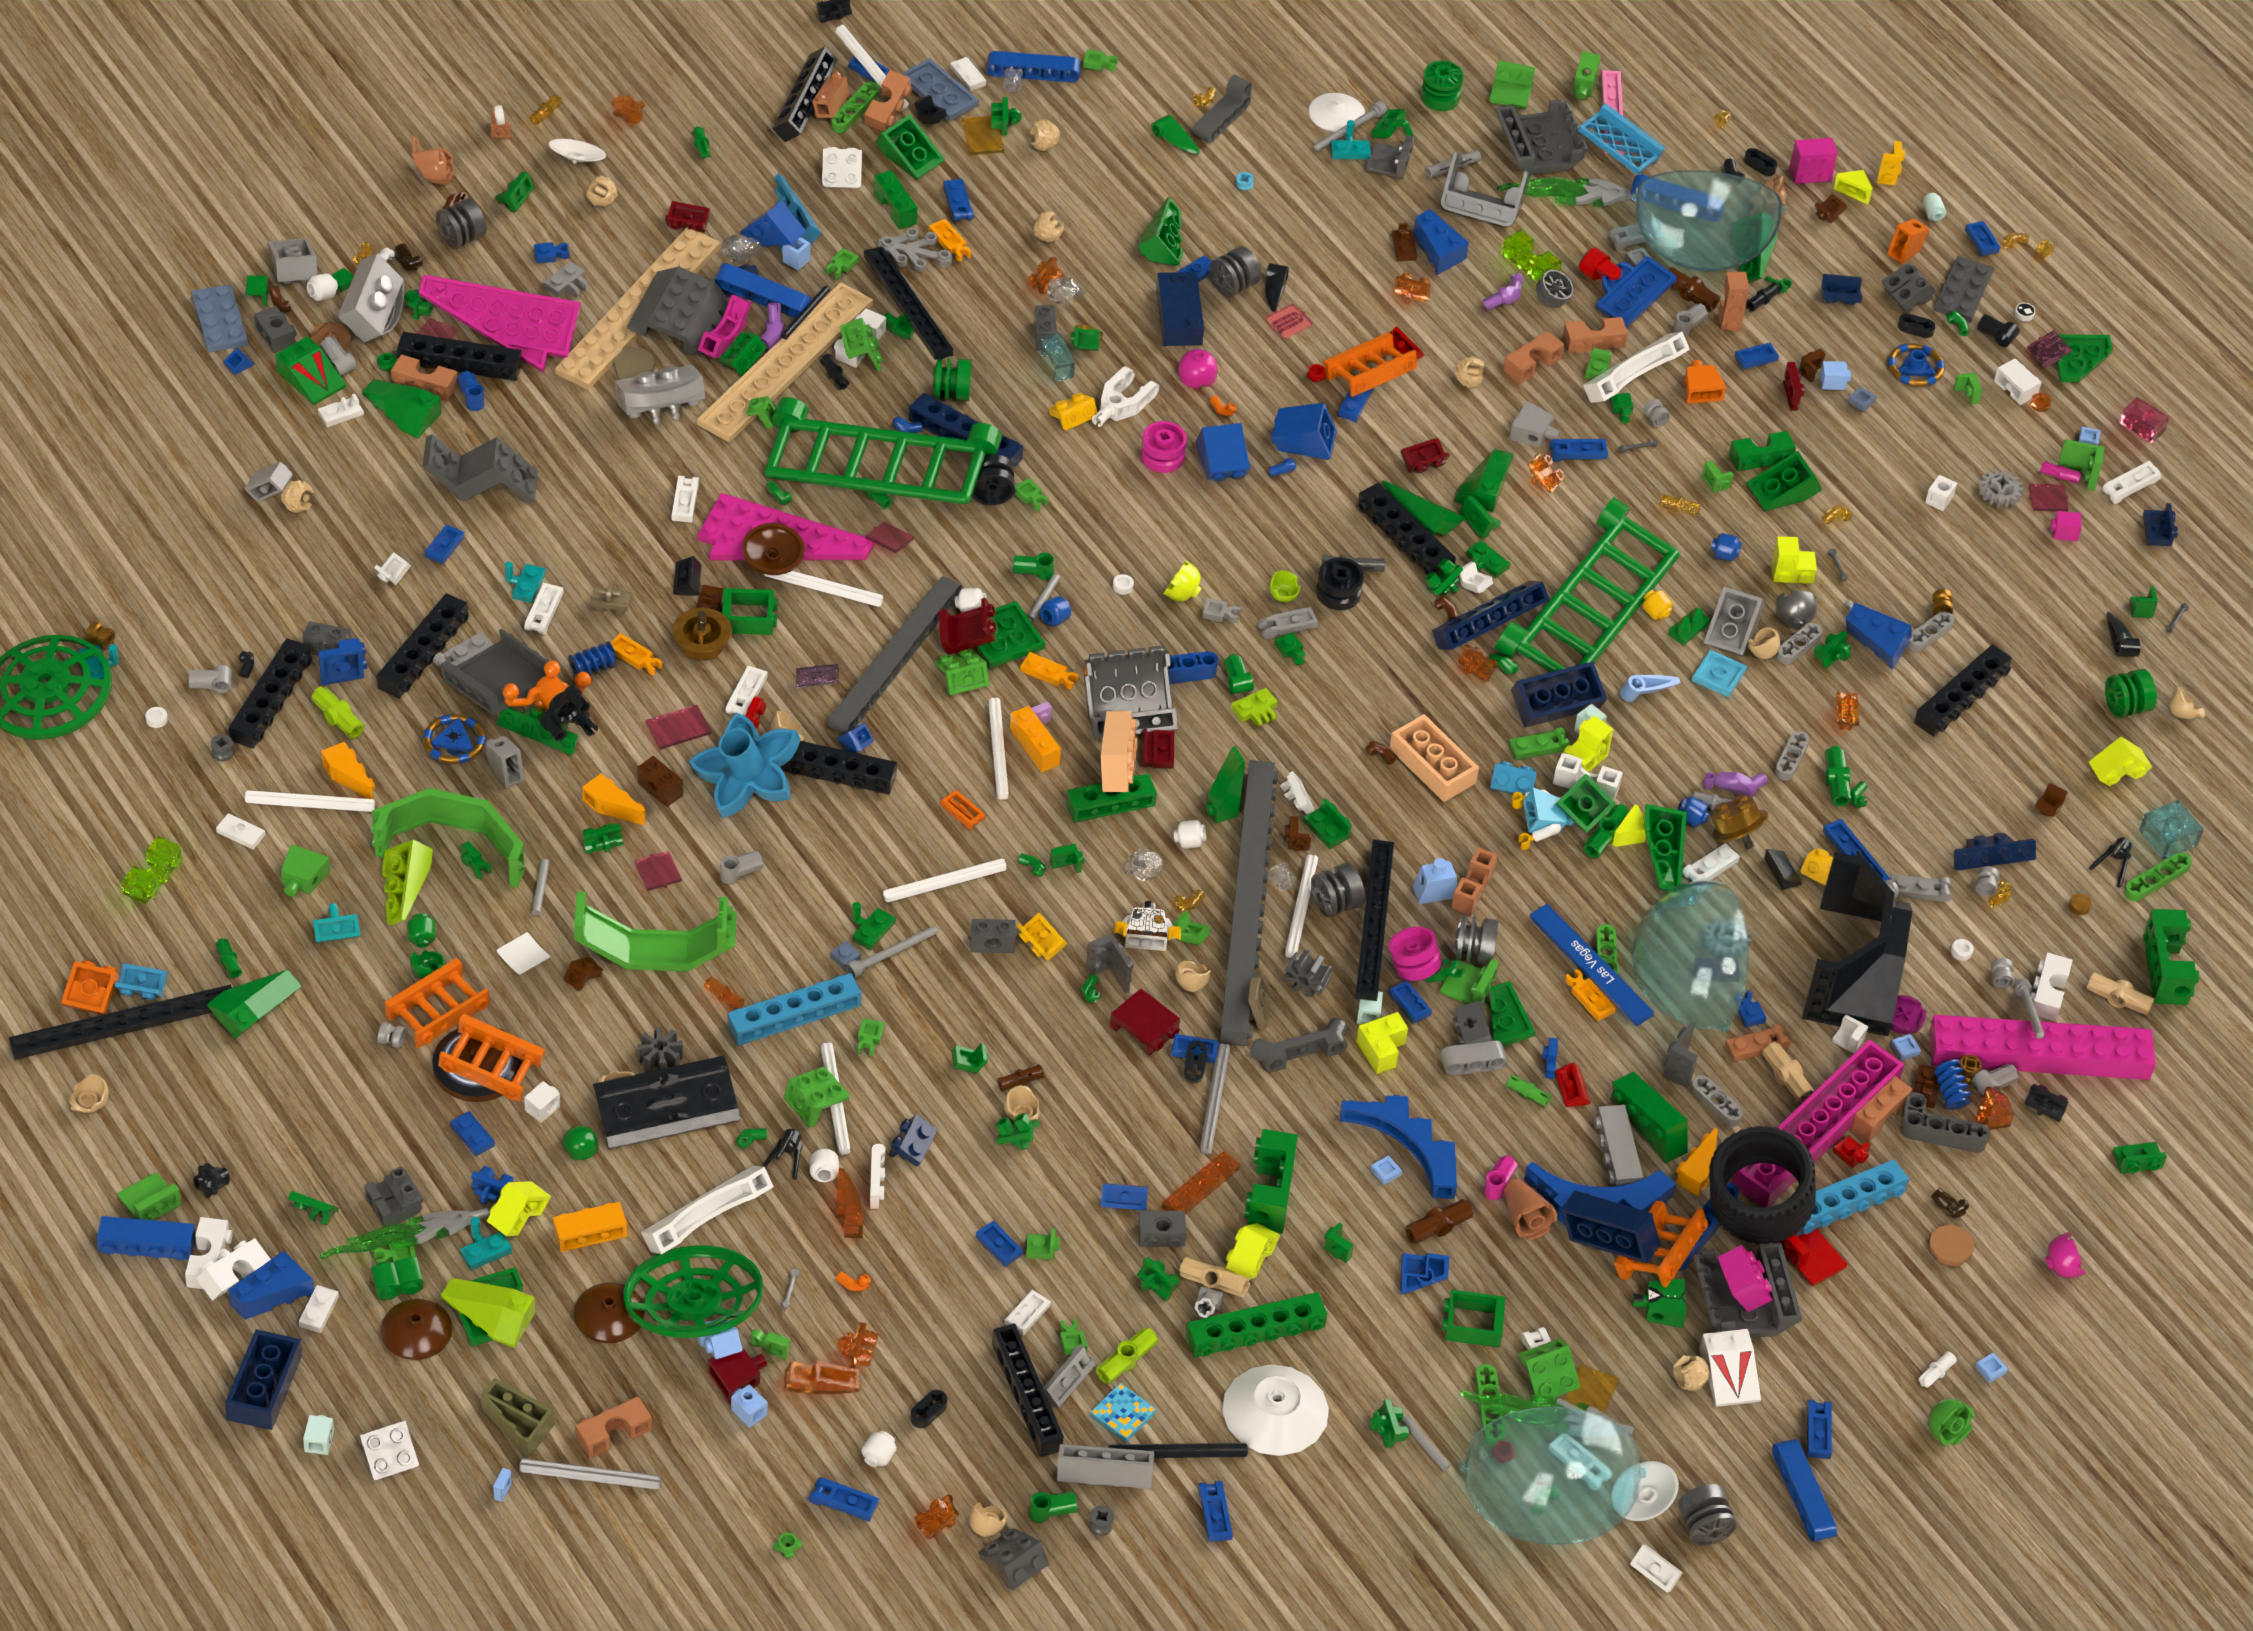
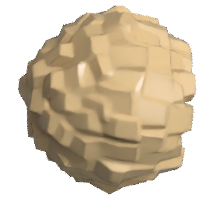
(1045, 135)
(601, 191)
(1046, 228)
(1470, 371)
(295, 496)
(1691, 1372)

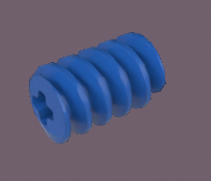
(593, 659)
(1951, 1084)

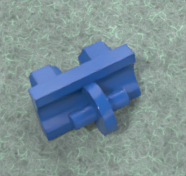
(487, 1186)

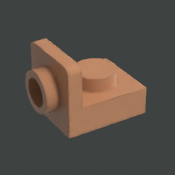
(500, 131)

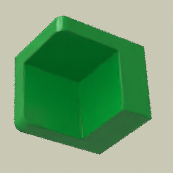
(258, 287)
(2144, 606)

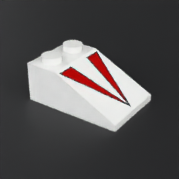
(1731, 1367)

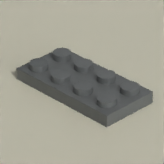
(1964, 288)

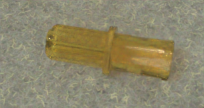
(546, 109)
(1679, 504)

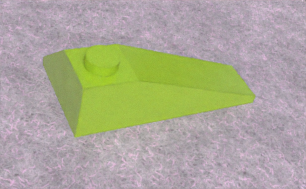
(405, 873)
(496, 1309)

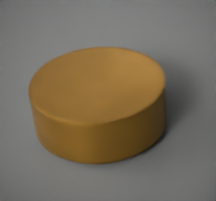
(2080, 904)

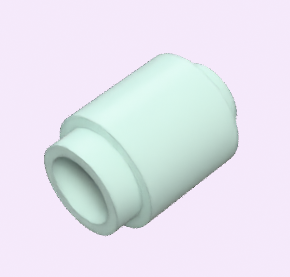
(1934, 207)

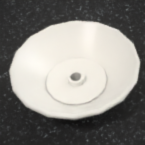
(1272, 1425)

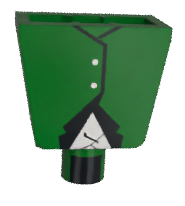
(1662, 1303)

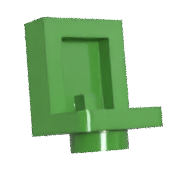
(1190, 931)

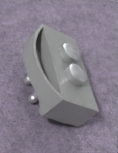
(371, 299)
(660, 389)

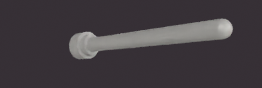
(1377, 110)
(857, 967)
(2023, 989)

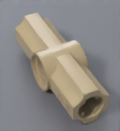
(2120, 993)
(1788, 1072)
(1202, 1273)

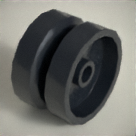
(995, 481)
(1340, 583)

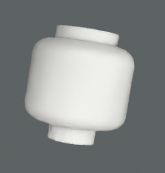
(322, 287)
(969, 599)
(1190, 834)
(824, 1165)
(879, 1449)

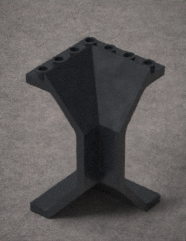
(1870, 978)

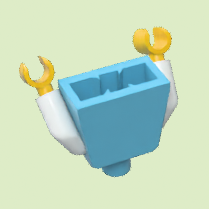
(1542, 815)

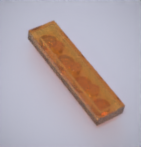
(1202, 1184)

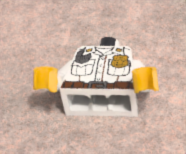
(1147, 928)

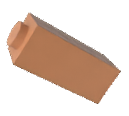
(831, 96)

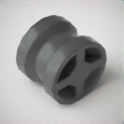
(222, 747)
(1098, 1526)

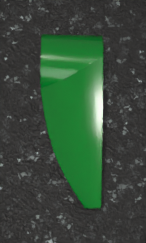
(1174, 133)

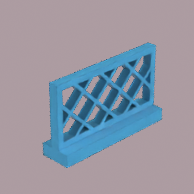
(1625, 132)

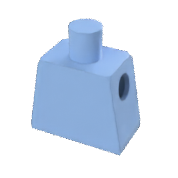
(1435, 882)

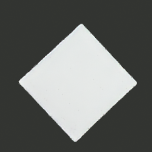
(522, 953)

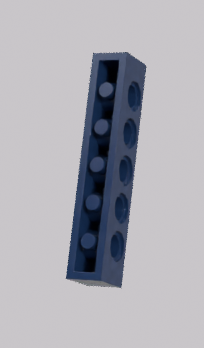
(950, 423)
(1490, 615)

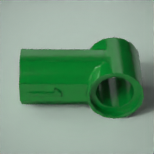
(1041, 565)
(1238, 678)
(1051, 1505)

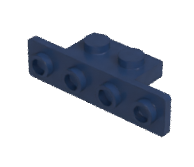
(1992, 851)

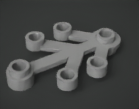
(893, 245)

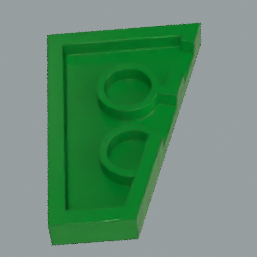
(1508, 1016)

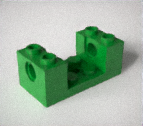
(2169, 980)
(1273, 1157)

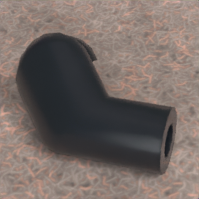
(1730, 168)
(247, 659)

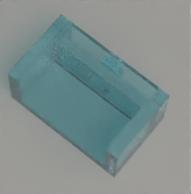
(1060, 356)

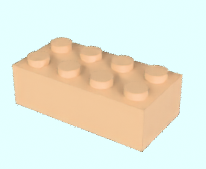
(1118, 751)
(1434, 758)

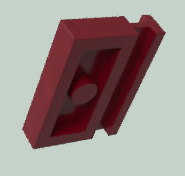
(1792, 386)
(1158, 749)

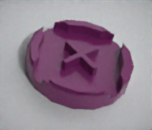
(1908, 1015)

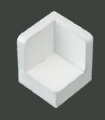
(1850, 1034)

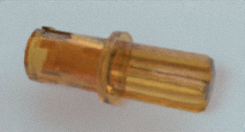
(724, 993)

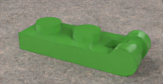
(1539, 744)

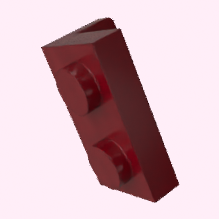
(687, 215)
(1424, 455)

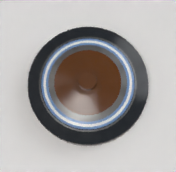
(461, 1087)

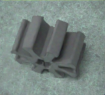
(1308, 973)
(660, 1050)

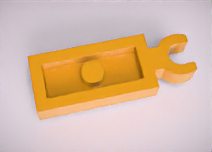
(950, 239)
(635, 654)
(1048, 671)
(1590, 996)

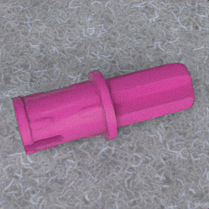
(2060, 472)

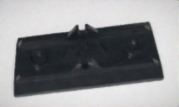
(666, 1102)

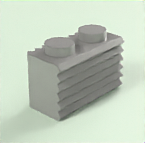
(268, 482)

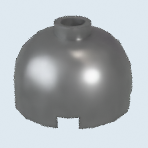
(1796, 608)

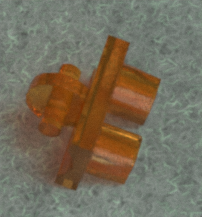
(628, 108)
(1047, 272)
(1411, 288)
(1543, 473)
(1474, 662)
(1847, 710)
(863, 1338)
(940, 1515)

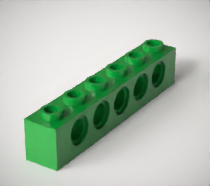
(1244, 1322)

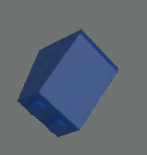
(1305, 431)
(1223, 452)

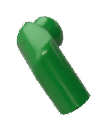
(1961, 322)

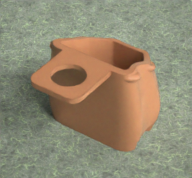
(433, 163)

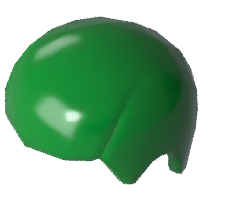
(426, 963)
(580, 1142)

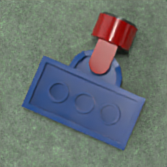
(1626, 287)

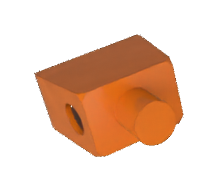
(1907, 240)
(1703, 383)

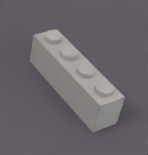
(1618, 1145)
(1105, 1466)

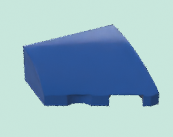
(1422, 1271)

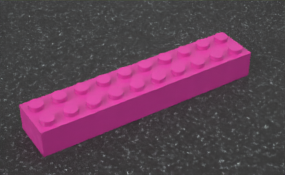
(2062, 1050)
(1823, 1118)

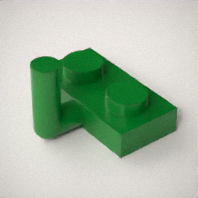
(1389, 122)
(1487, 559)
(871, 929)

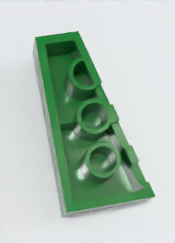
(1652, 1116)

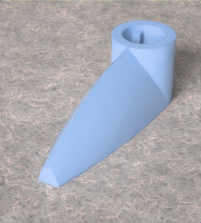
(1646, 684)

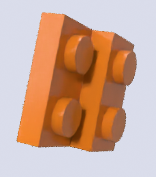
(90, 987)

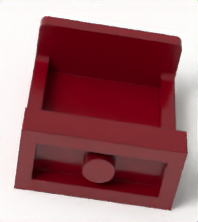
(967, 628)
(1146, 1021)

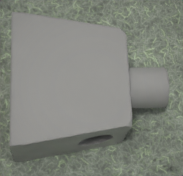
(1533, 426)
(505, 761)

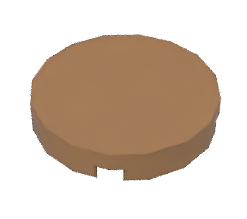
(336, 329)
(1951, 1245)

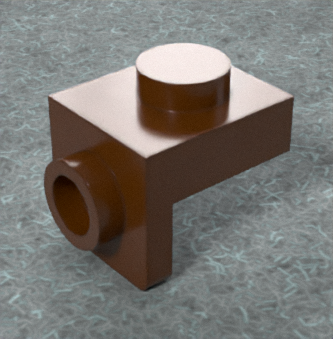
(1830, 208)
(1810, 364)
(2052, 800)
(1296, 840)
(580, 971)

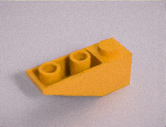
(343, 768)
(608, 799)
(1695, 1171)

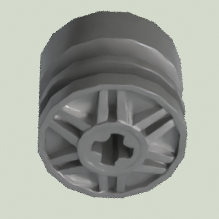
(461, 223)
(1235, 271)
(1337, 889)
(1476, 939)
(1707, 1514)

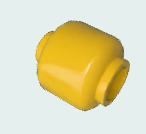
(1657, 605)

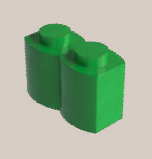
(397, 1278)

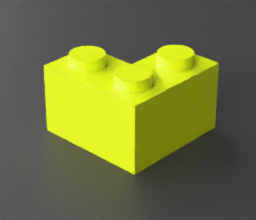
(1792, 565)
(1592, 743)
(2120, 759)
(1379, 1041)
(515, 1206)
(1252, 1247)

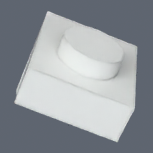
(393, 569)
(1473, 580)

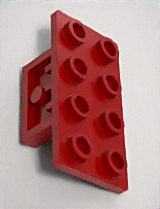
(1813, 1256)

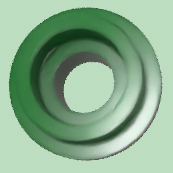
(386, 361)

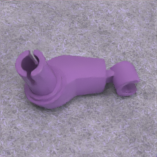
(1507, 294)
(773, 326)
(1735, 782)

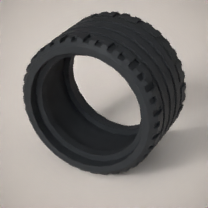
(1754, 1147)

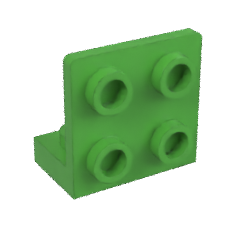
(1512, 84)
(859, 340)
(2083, 458)
(963, 671)
(1473, 984)
(814, 1092)
(150, 1198)
(1551, 1368)

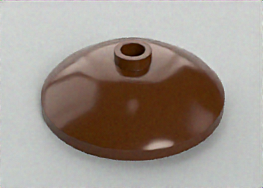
(773, 541)
(603, 1321)
(419, 1338)

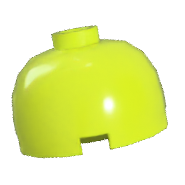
(1184, 583)

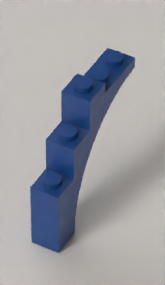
(1415, 1134)
(1636, 1195)

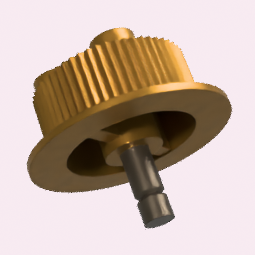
(702, 633)
(1738, 820)

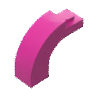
(731, 325)

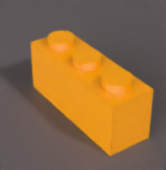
(1035, 739)
(589, 1226)

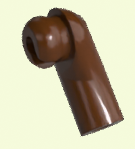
(452, 199)
(277, 300)
(1445, 603)
(1383, 750)

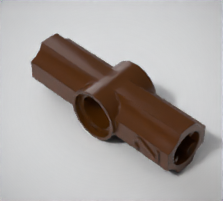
(1694, 289)
(1439, 1221)

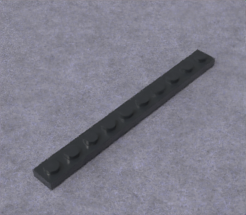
(908, 303)
(1374, 920)
(113, 1023)

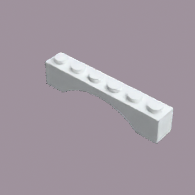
(1653, 355)
(678, 1225)

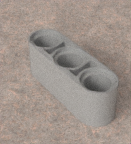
(1473, 1058)

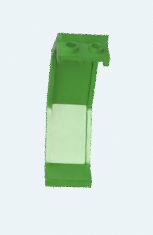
(452, 811)
(654, 948)

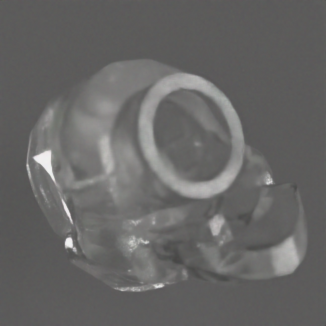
(740, 248)
(1062, 290)
(1143, 864)

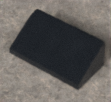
(687, 577)
(1782, 869)

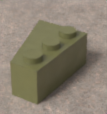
(517, 1415)

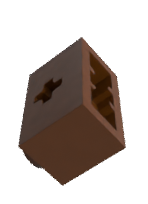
(660, 781)

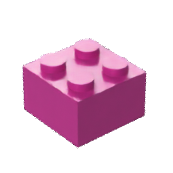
(1813, 160)
(1745, 1278)

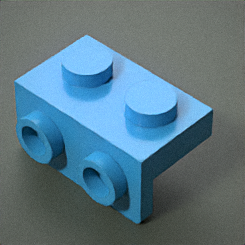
(1513, 779)
(141, 981)

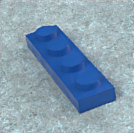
(1848, 843)

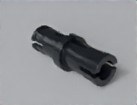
(1763, 296)
(834, 371)

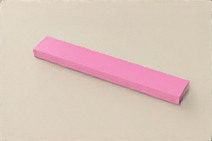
(1612, 95)

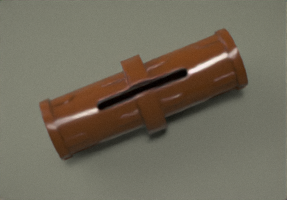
(1007, 1082)

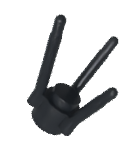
(2119, 851)
(788, 1143)

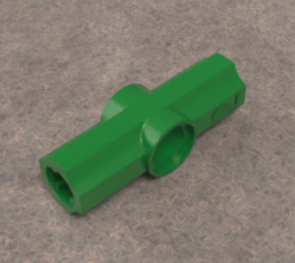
(1837, 776)
(1605, 831)

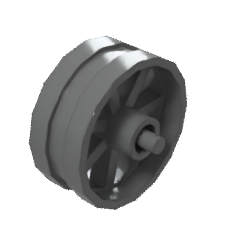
(1557, 285)

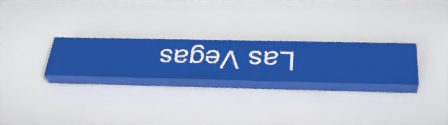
(1592, 965)

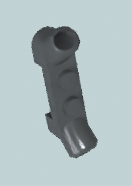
(1275, 1055)

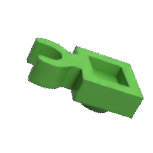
(1097, 60)
(842, 261)
(1030, 492)
(870, 1034)
(393, 1254)
(1071, 1337)
(773, 1343)

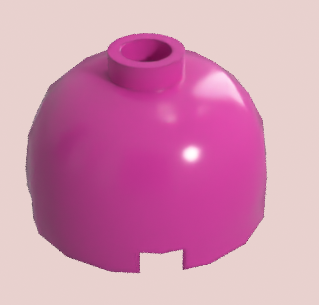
(1197, 368)
(2064, 1257)

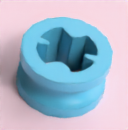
(1247, 177)

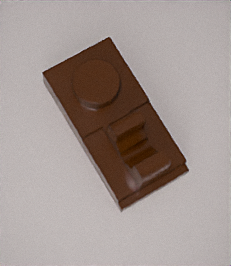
(1404, 243)
(710, 597)
(1927, 1084)

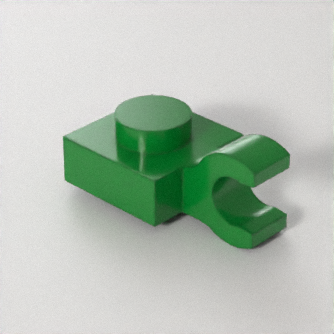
(899, 326)
(1623, 405)
(1291, 647)
(473, 858)
(1447, 968)

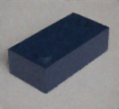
(1180, 309)
(1558, 694)
(1610, 1226)
(263, 1379)

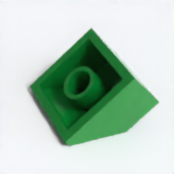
(1585, 803)

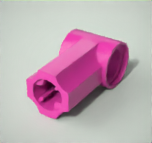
(1499, 1177)

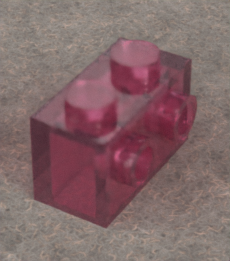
(2144, 420)

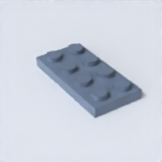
(946, 92)
(219, 318)

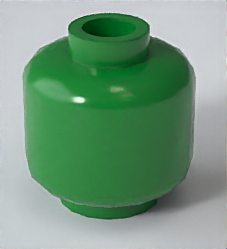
(421, 930)

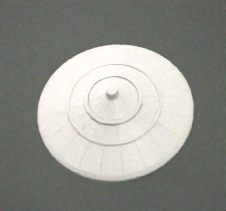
(1334, 110)
(577, 150)
(1655, 1491)

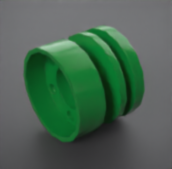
(1442, 85)
(952, 379)
(2130, 693)

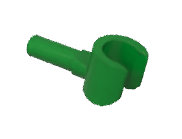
(1784, 284)

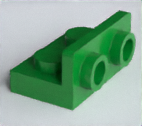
(743, 352)
(1328, 824)
(2139, 1157)

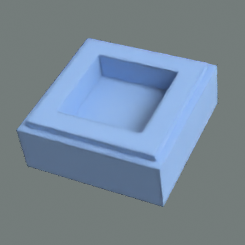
(2089, 435)
(1905, 1047)
(1386, 1170)
(1991, 1367)
(502, 1484)

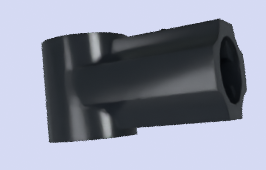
(2003, 333)

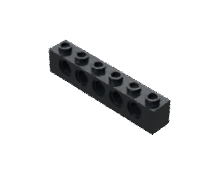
(799, 102)
(462, 355)
(1403, 529)
(422, 646)
(1963, 690)
(270, 693)
(842, 767)
(1027, 1390)

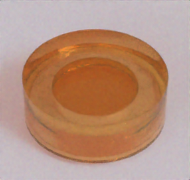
(2040, 402)

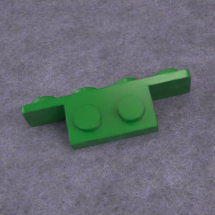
(528, 724)

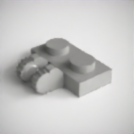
(568, 280)

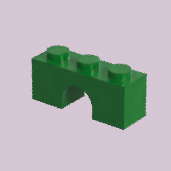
(890, 190)
(1748, 456)

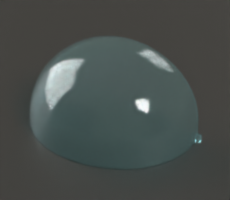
(1707, 218)
(1694, 954)
(1553, 1474)

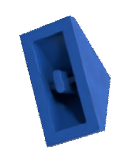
(856, 738)

